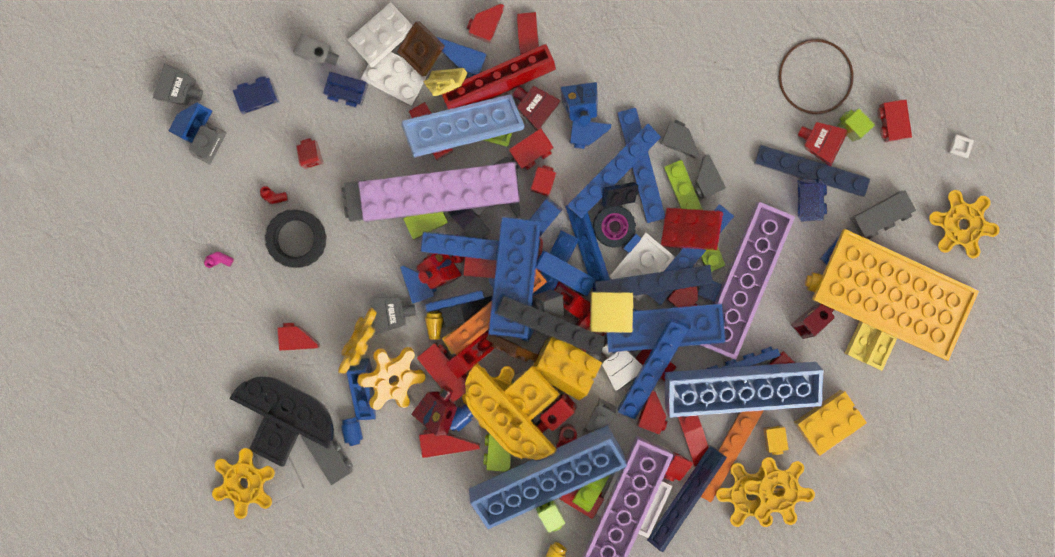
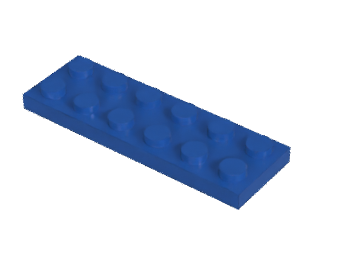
(514, 272)
(704, 323)

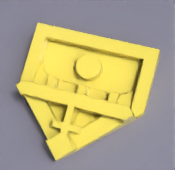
(445, 80)

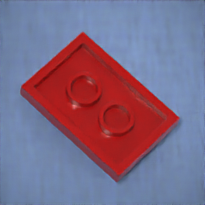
(691, 228)

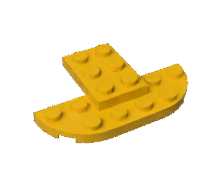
(510, 412)

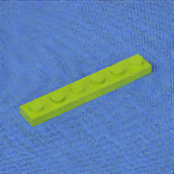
(688, 199)

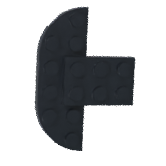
(286, 415)

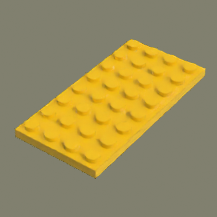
(895, 294)

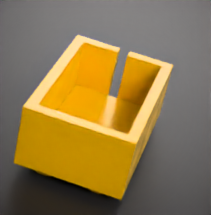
(567, 367)
(830, 423)

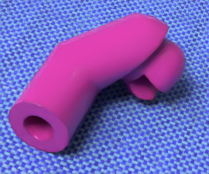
(217, 258)

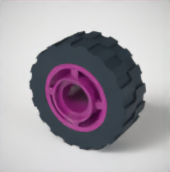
(622, 235)

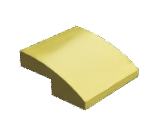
(611, 312)
(870, 346)

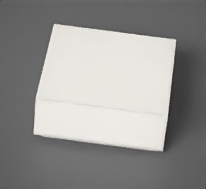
(961, 146)

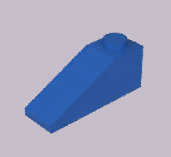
(464, 57)
(565, 273)
(361, 395)

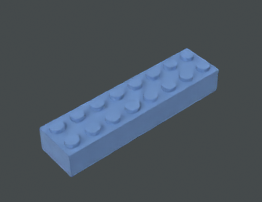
(743, 389)
(547, 478)

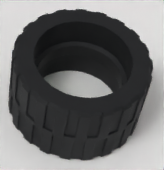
(273, 231)

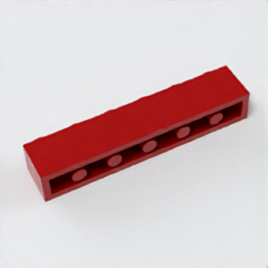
(501, 78)

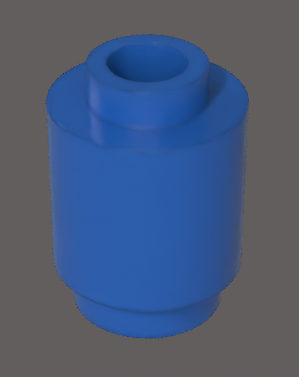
(461, 418)
(351, 431)

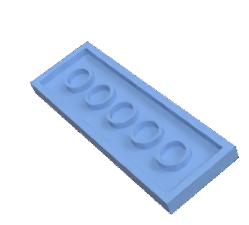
(462, 125)

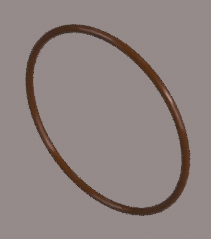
(780, 78)

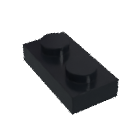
(619, 194)

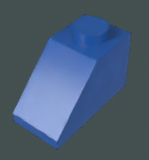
(189, 121)
(587, 134)
(417, 290)

